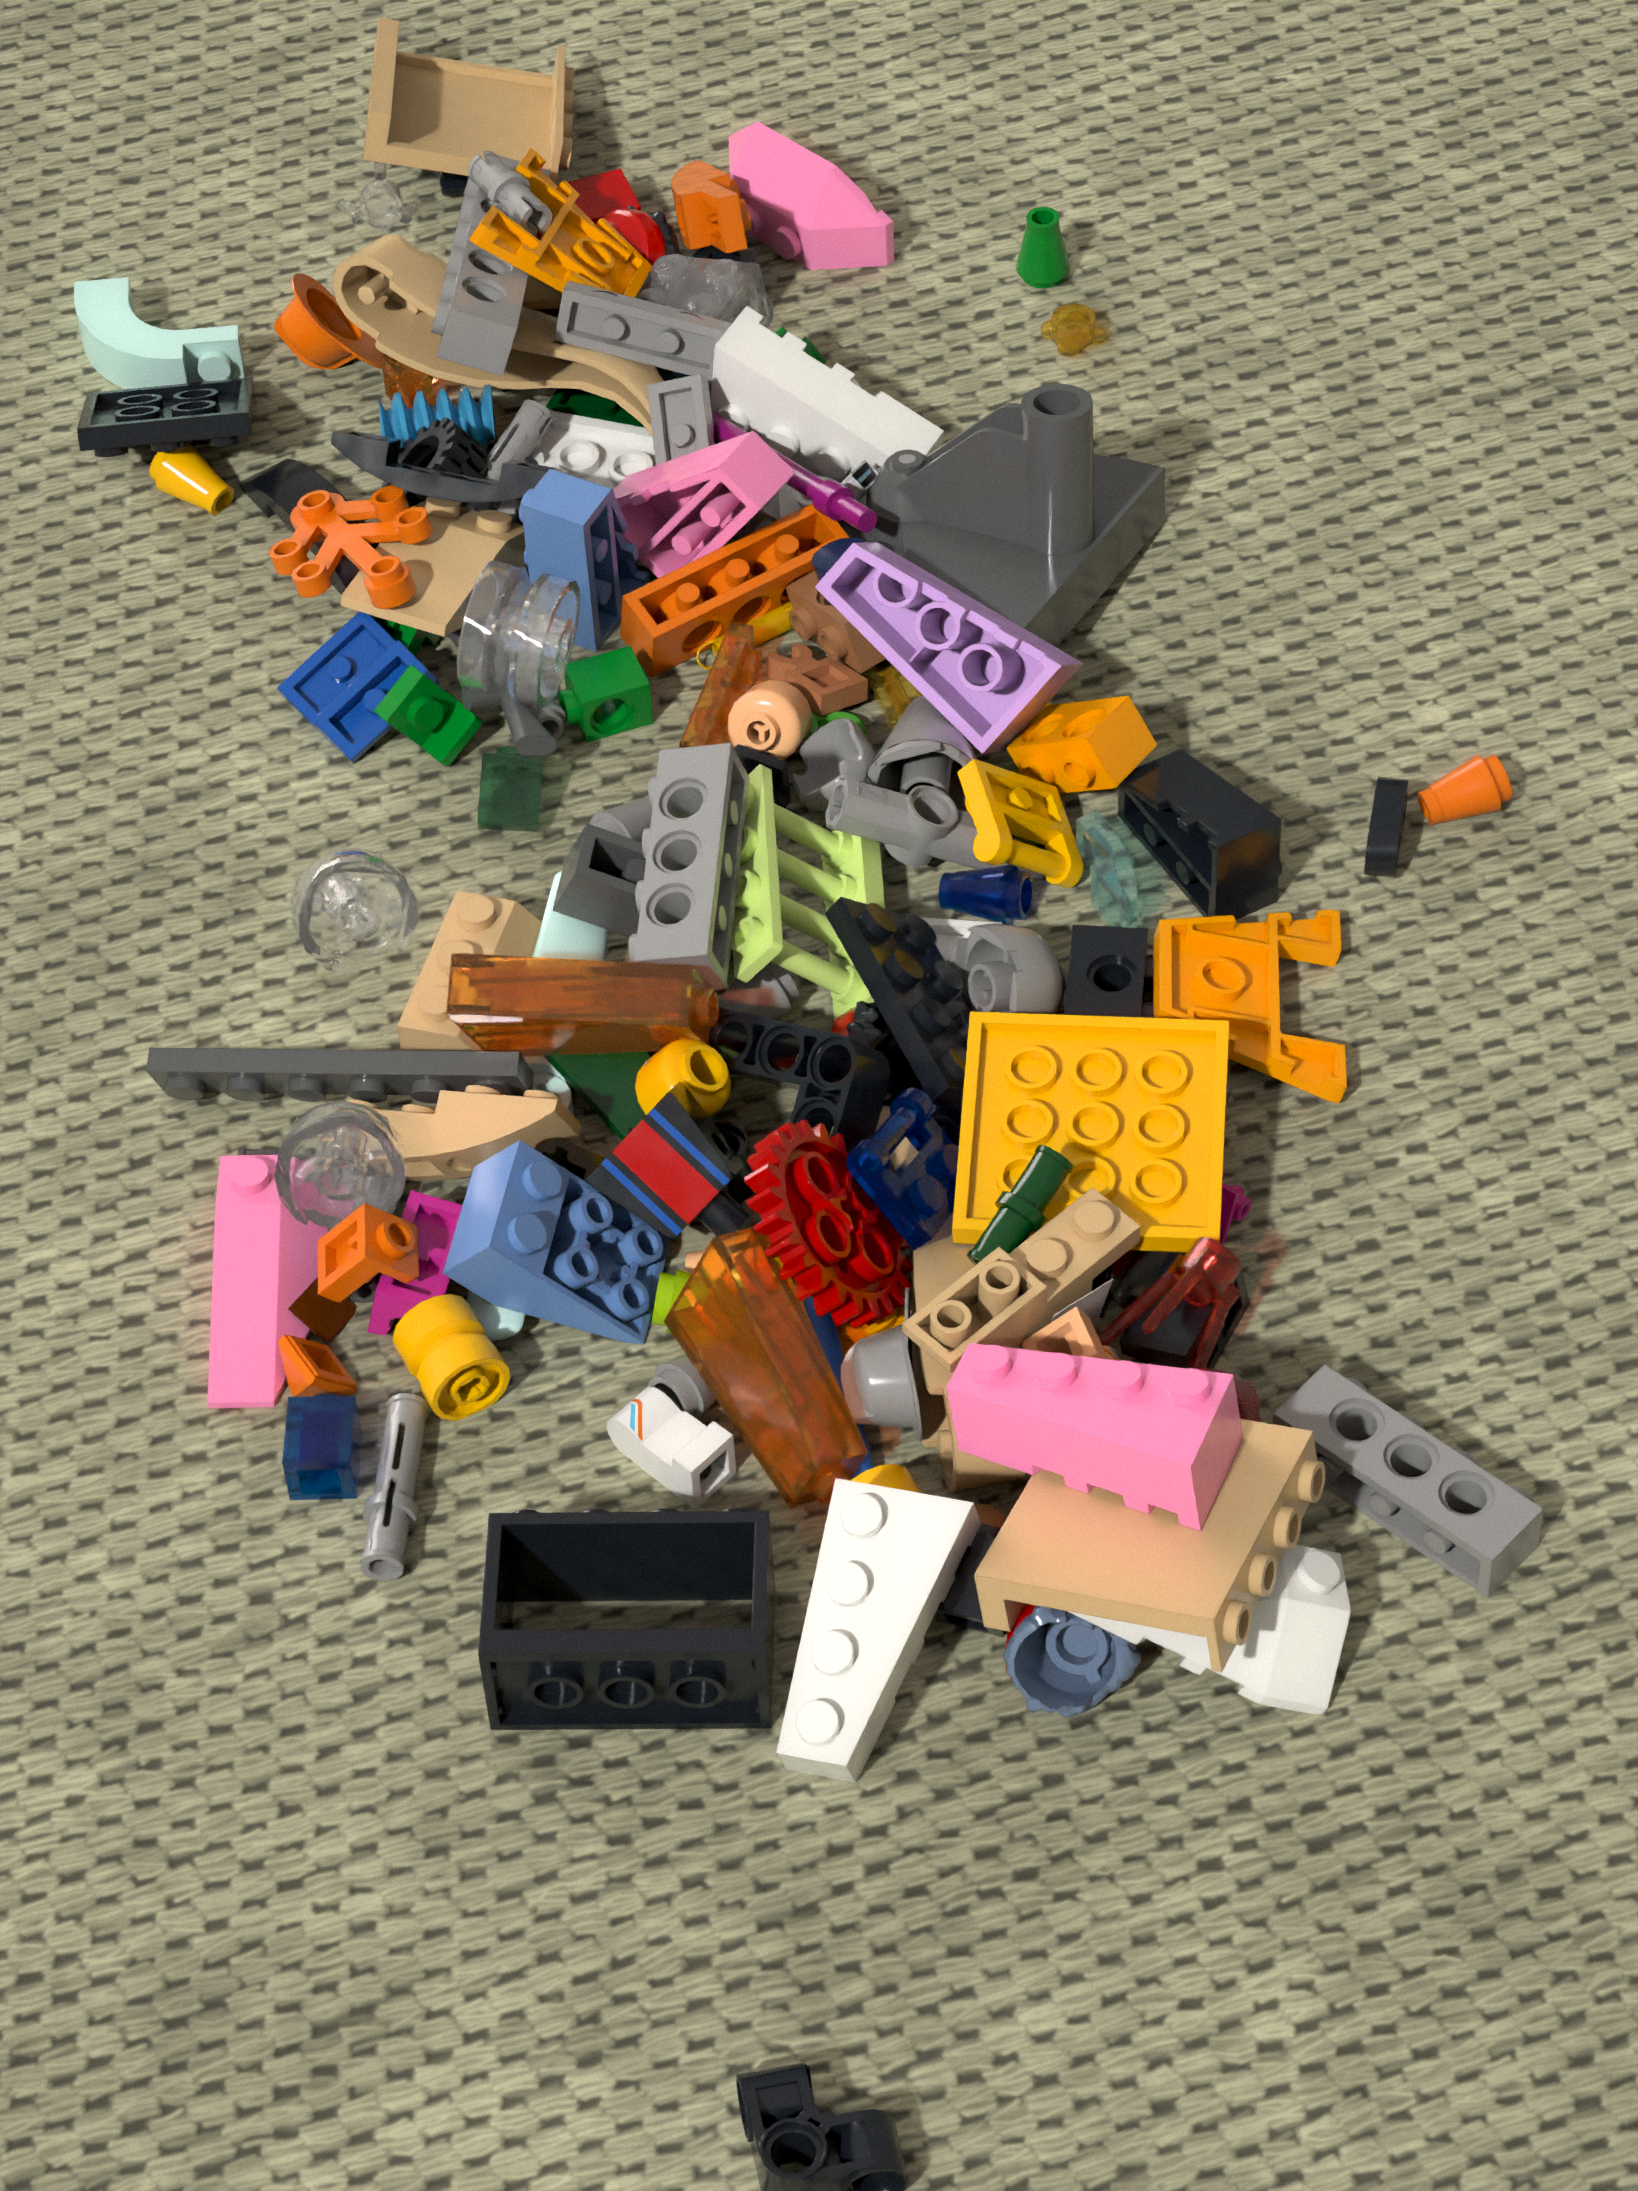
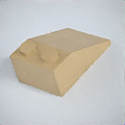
(444, 565)

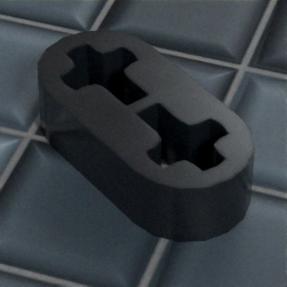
(1386, 827)

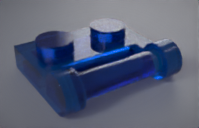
(923, 1187)

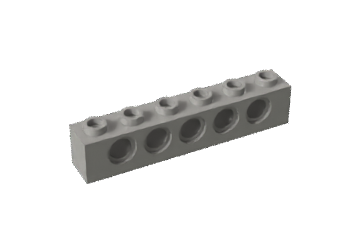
(479, 293)

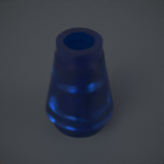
(989, 893)

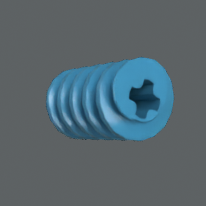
(473, 417)

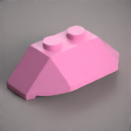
(806, 204)

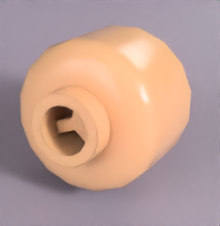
(771, 719)

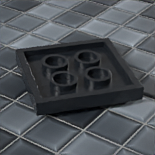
(167, 416)

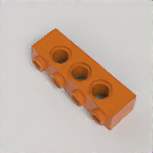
(732, 584)

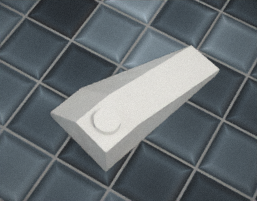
(1291, 1639)

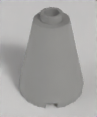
(922, 752)

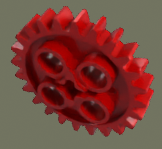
(826, 1226)

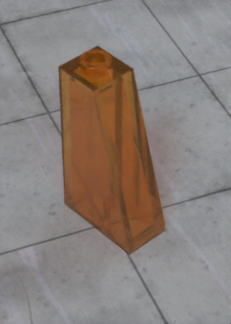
(577, 1004)
(767, 1367)

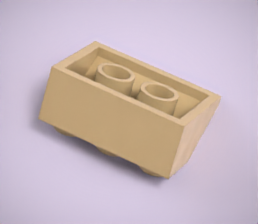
(471, 926)

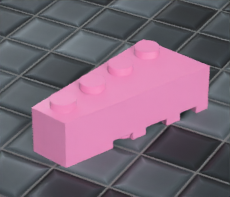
(1101, 1423)

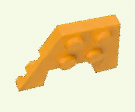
(571, 246)
(1232, 973)

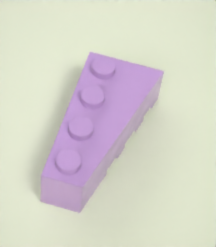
(953, 649)

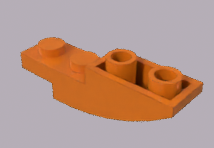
(709, 208)

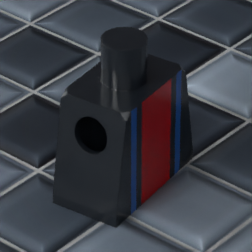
(674, 1169)

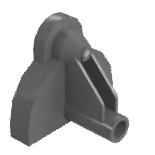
(1020, 511)

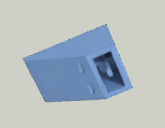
(555, 1247)

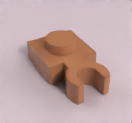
(824, 683)

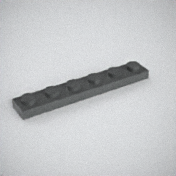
(316, 1072)

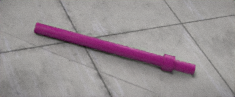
(827, 496)

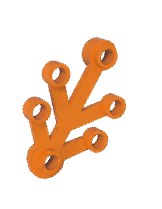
(325, 517)

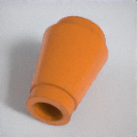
(1466, 791)

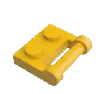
(1024, 807)

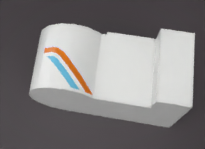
(673, 1445)

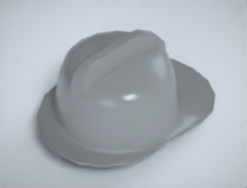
(881, 1381)

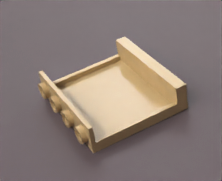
(449, 110)
(1147, 1568)

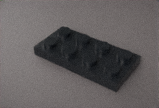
(912, 990)

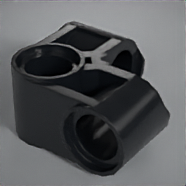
(841, 2150)

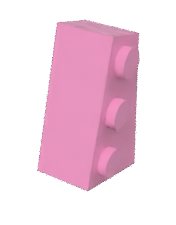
(698, 500)

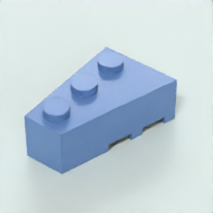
(578, 534)

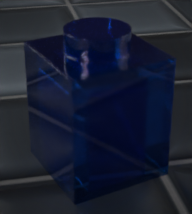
(322, 1447)

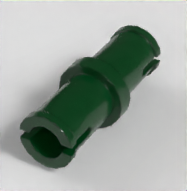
(1024, 1205)

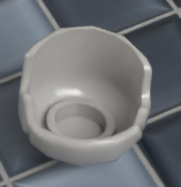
(832, 753)

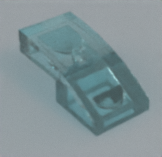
(1110, 870)

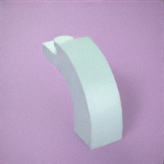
(144, 355)

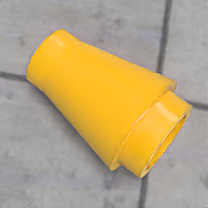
(190, 479)

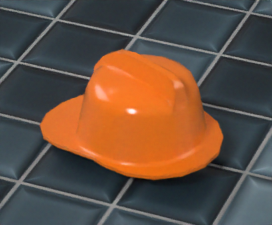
(320, 331)

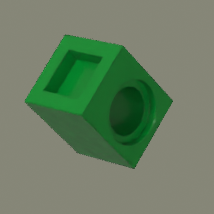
(606, 694)

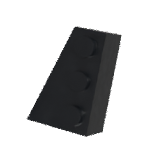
(1204, 834)

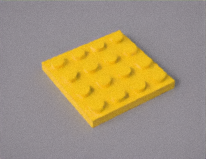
(1117, 1097)

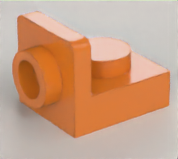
(366, 1245)

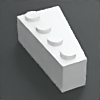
(807, 408)
(871, 1600)

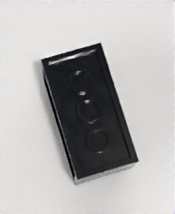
(627, 1674)

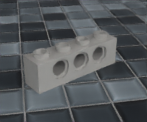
(692, 861)
(1422, 1508)

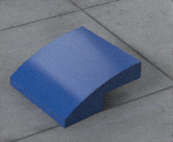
(347, 682)

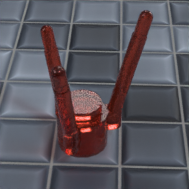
(1198, 1278)

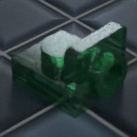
(510, 791)

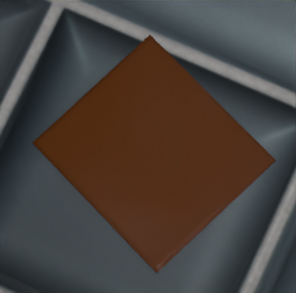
(322, 1314)

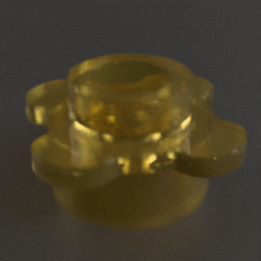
(1073, 329)

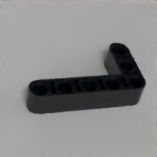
(820, 1073)

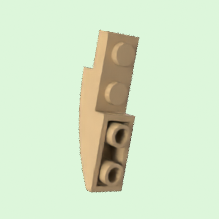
(473, 1128)
(1020, 1291)

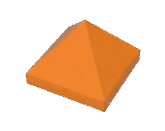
(313, 1369)

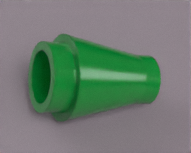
(1042, 254)

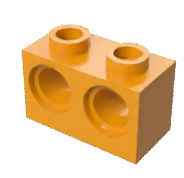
(1083, 744)

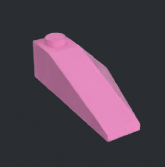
(258, 1272)

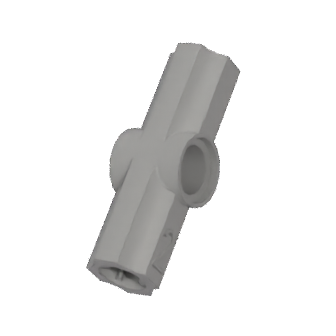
(909, 825)

